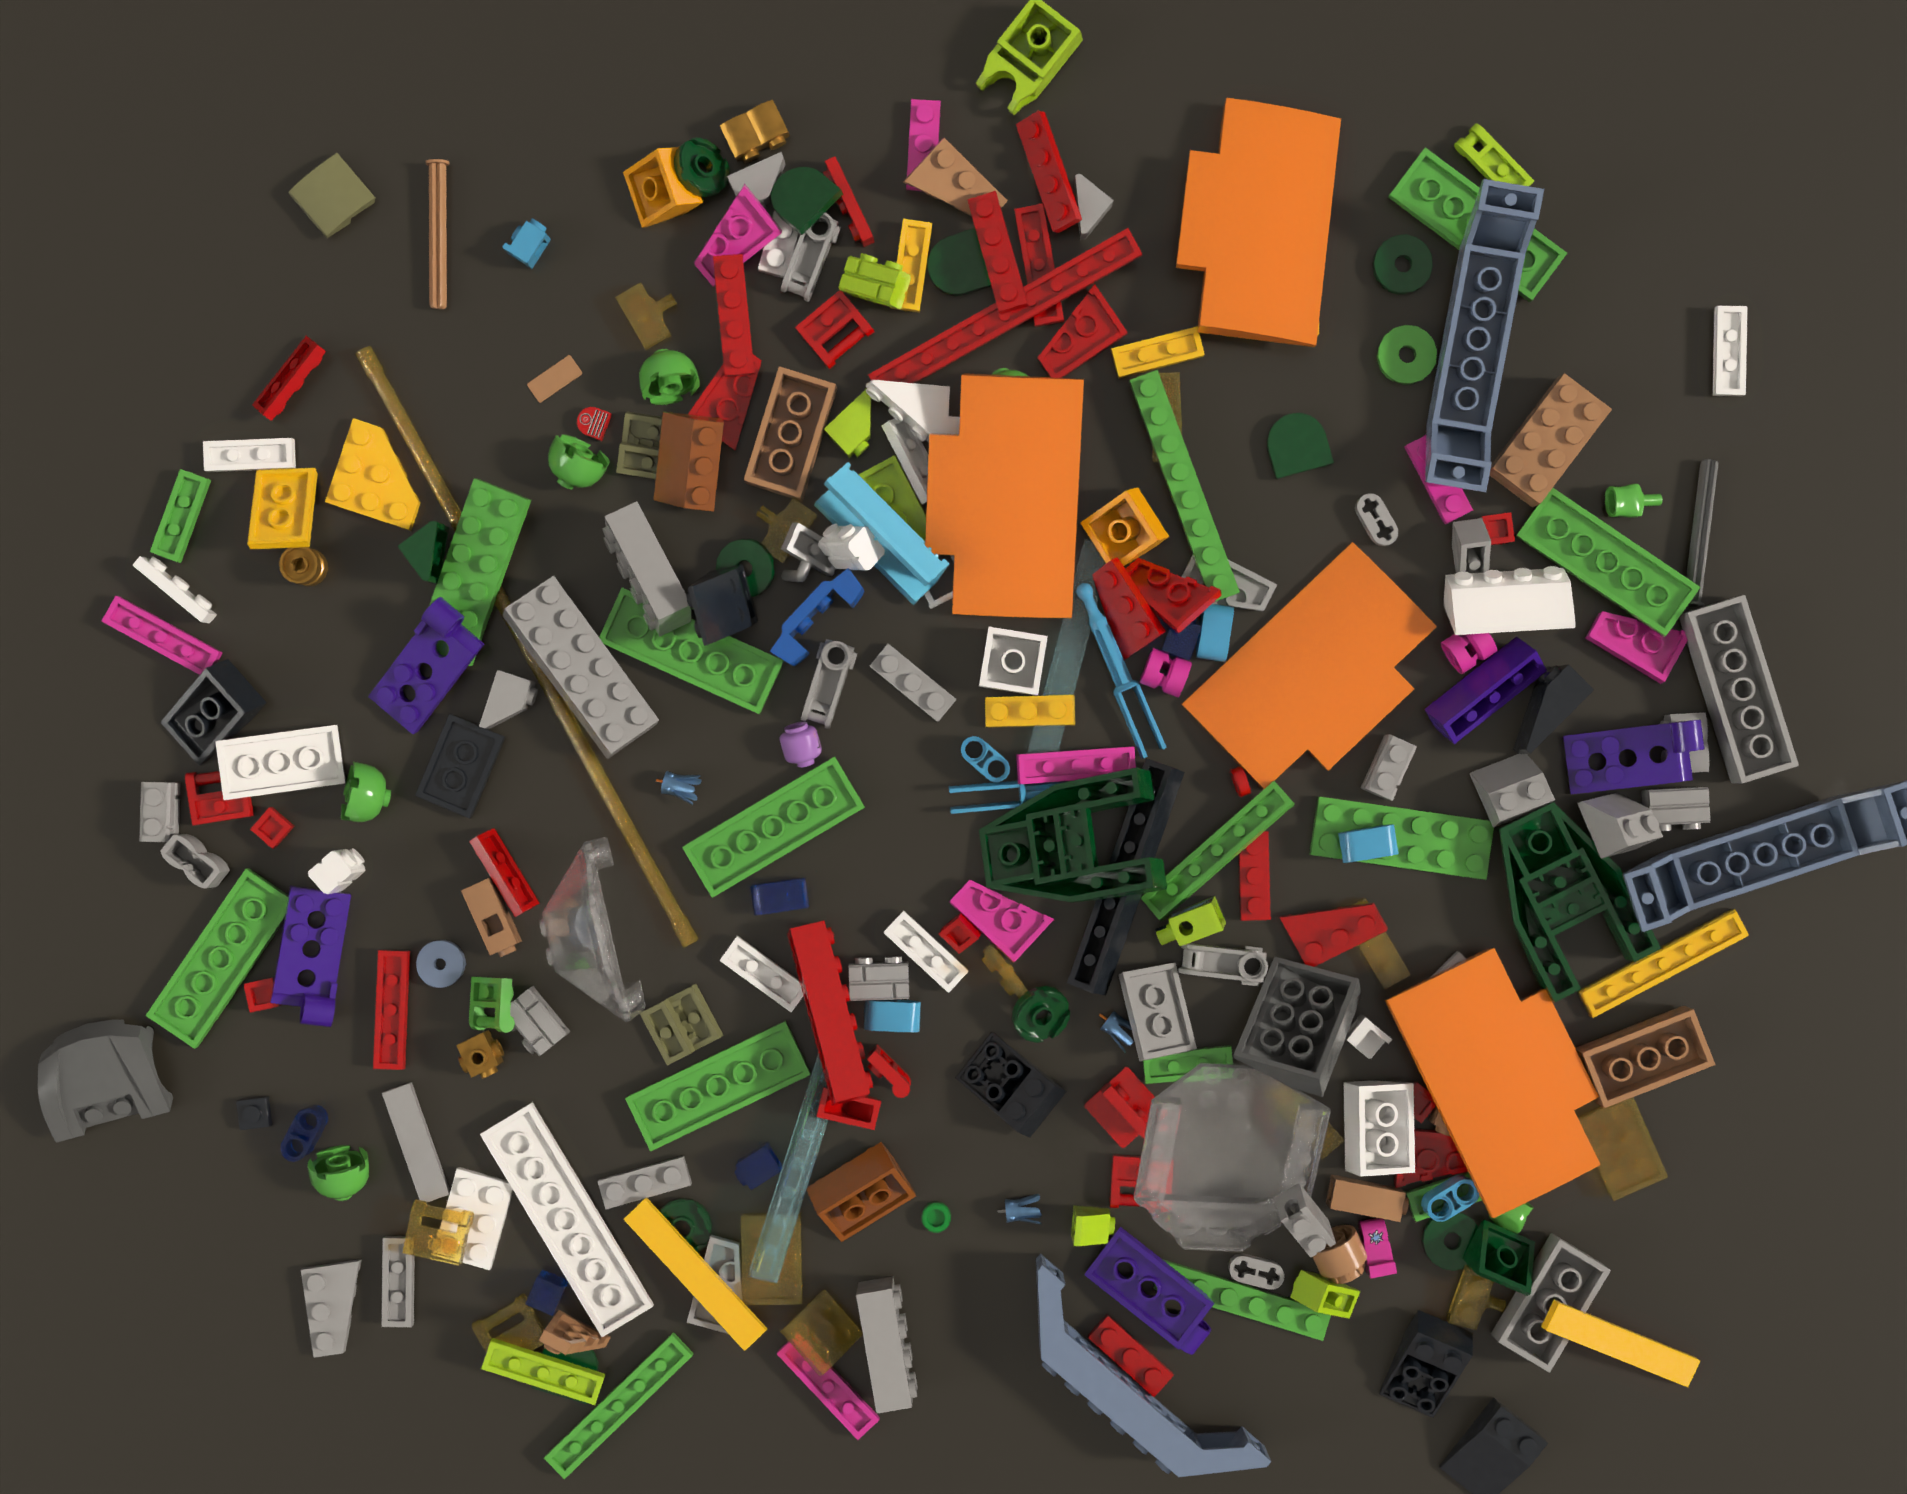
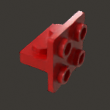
(1122, 1107)

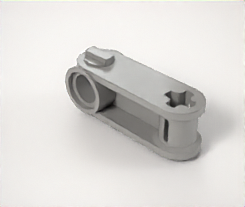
(809, 259)
(827, 683)
(1223, 962)

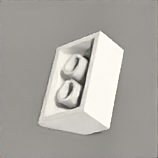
(1379, 1127)

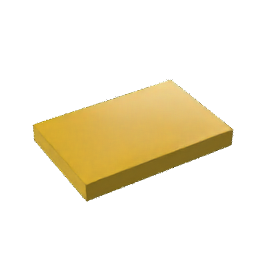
(282, 508)

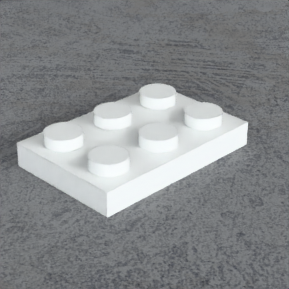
(489, 1200)

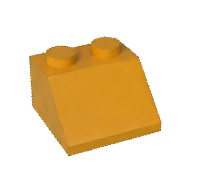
(657, 188)
(1125, 527)

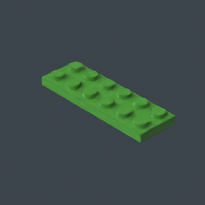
(1444, 204)
(480, 554)
(1608, 562)
(723, 668)
(773, 827)
(1423, 838)
(220, 959)
(718, 1085)

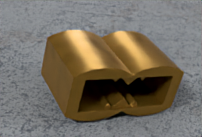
(755, 131)

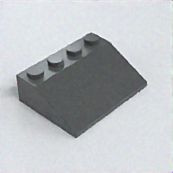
(1299, 1024)

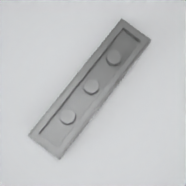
(416, 1143)

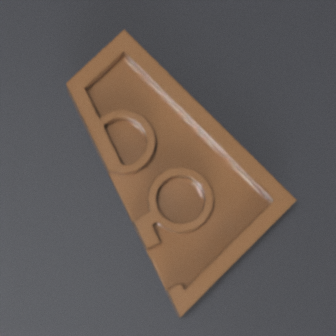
(950, 178)
(571, 1336)

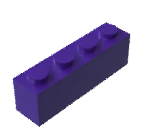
(1485, 690)

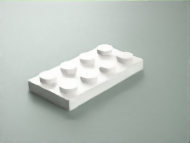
(280, 762)

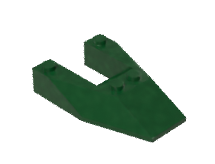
(1050, 842)
(1557, 883)

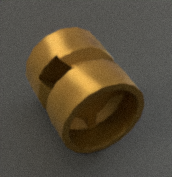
(303, 566)

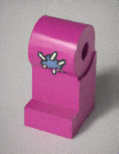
(1378, 1248)

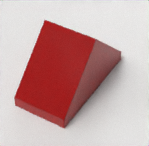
(859, 1112)

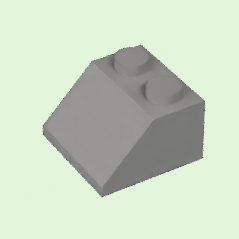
(1511, 788)
(1619, 824)

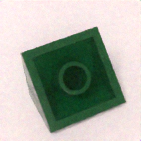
(427, 550)
(1502, 1257)

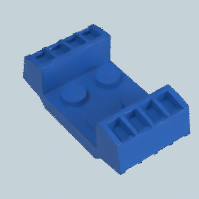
(820, 600)

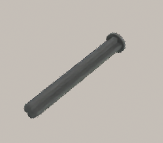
(1701, 527)

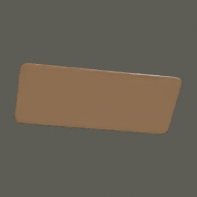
(554, 378)

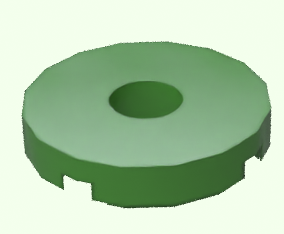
(1424, 354)

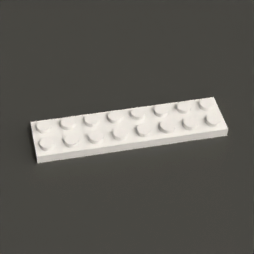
(567, 1219)

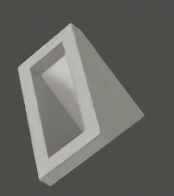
(1091, 203)

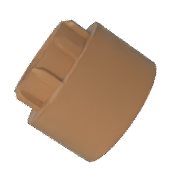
(1343, 1260)

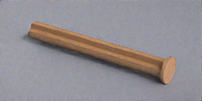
(437, 233)

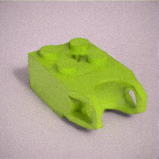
(1025, 62)

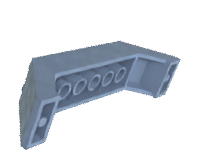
(1478, 334)
(1767, 852)
(1128, 1403)

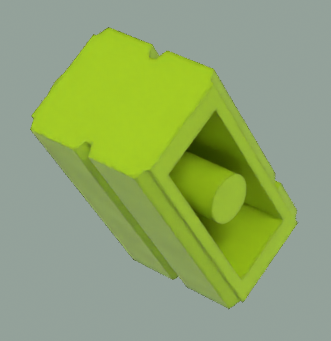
(875, 281)

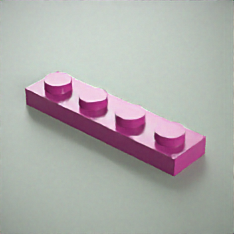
(160, 635)
(1073, 764)
(832, 1392)

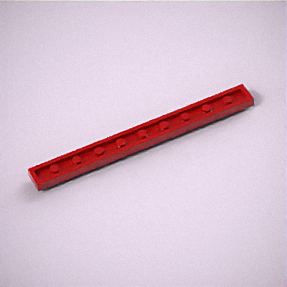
(991, 324)

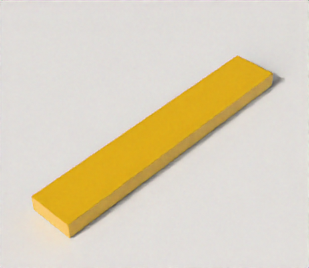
(1663, 964)
(695, 1274)
(1620, 1343)

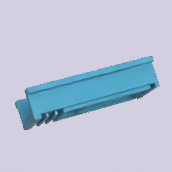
(906, 558)

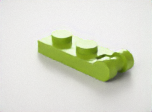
(1492, 160)

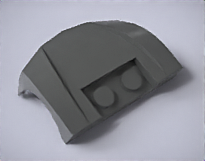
(99, 1077)

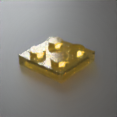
(822, 1332)

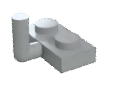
(803, 545)

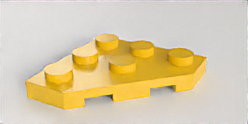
(372, 478)

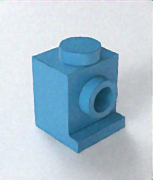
(528, 242)

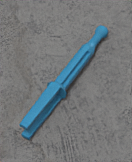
(1117, 668)
(1025, 793)

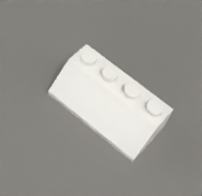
(1509, 601)

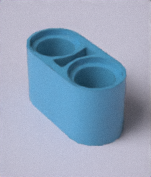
(1215, 633)
(987, 756)
(1368, 843)
(892, 1015)
(1452, 1203)

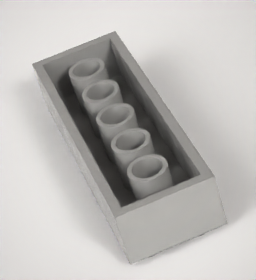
(580, 667)
(1738, 690)

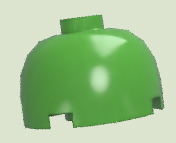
(667, 376)
(575, 463)
(364, 793)
(339, 1172)

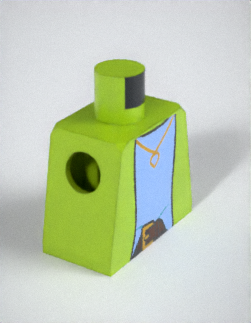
(1204, 917)

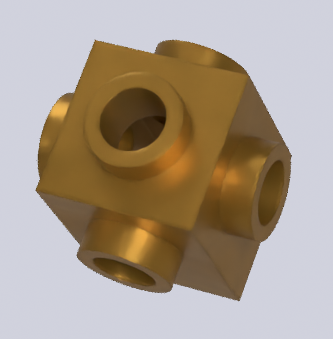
(472, 1062)

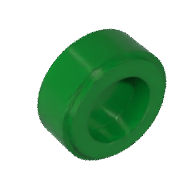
(936, 1216)

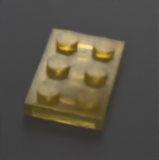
(1623, 1148)
(789, 1285)

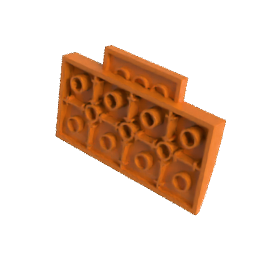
(1261, 222)
(1009, 495)
(1314, 671)
(1499, 1079)

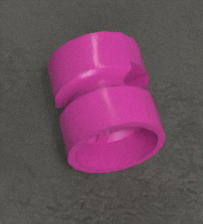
(1480, 647)
(1175, 677)

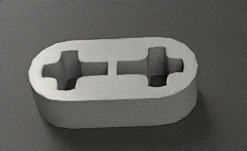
(1383, 517)
(1257, 1264)

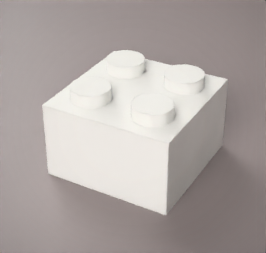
(1013, 661)

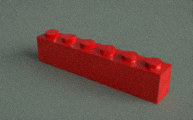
(828, 1012)

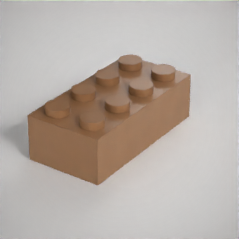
(790, 433)
(1548, 440)
(1646, 1056)

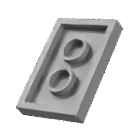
(1157, 1011)

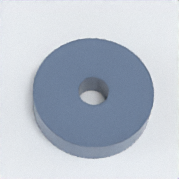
(453, 958)

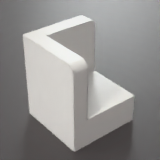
(1366, 1036)

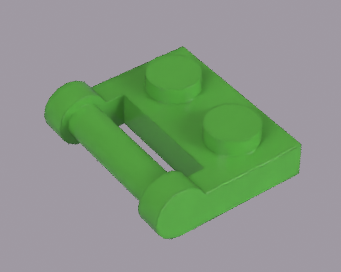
(491, 994)

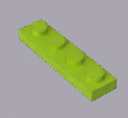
(543, 1371)

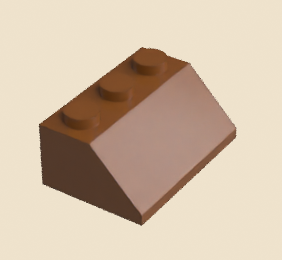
(688, 461)
(860, 1192)

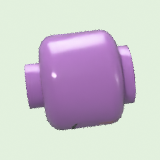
(800, 744)

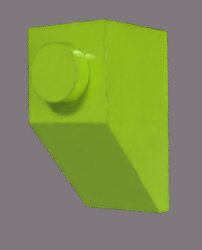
(852, 426)
(1091, 1225)
(1324, 1295)

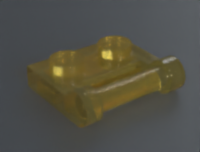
(436, 1242)
(524, 1334)

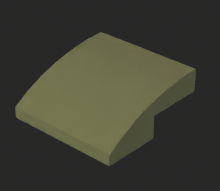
(332, 195)
(639, 445)
(681, 1024)

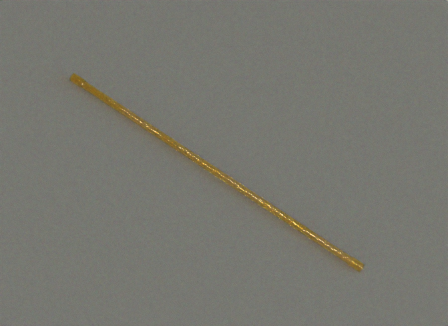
(678, 921)

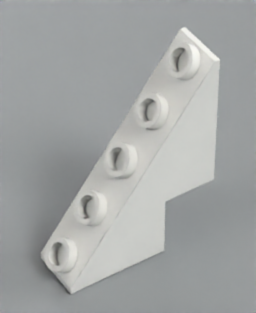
(919, 405)

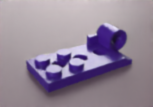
(438, 623)
(1675, 737)
(317, 998)
(1182, 1330)

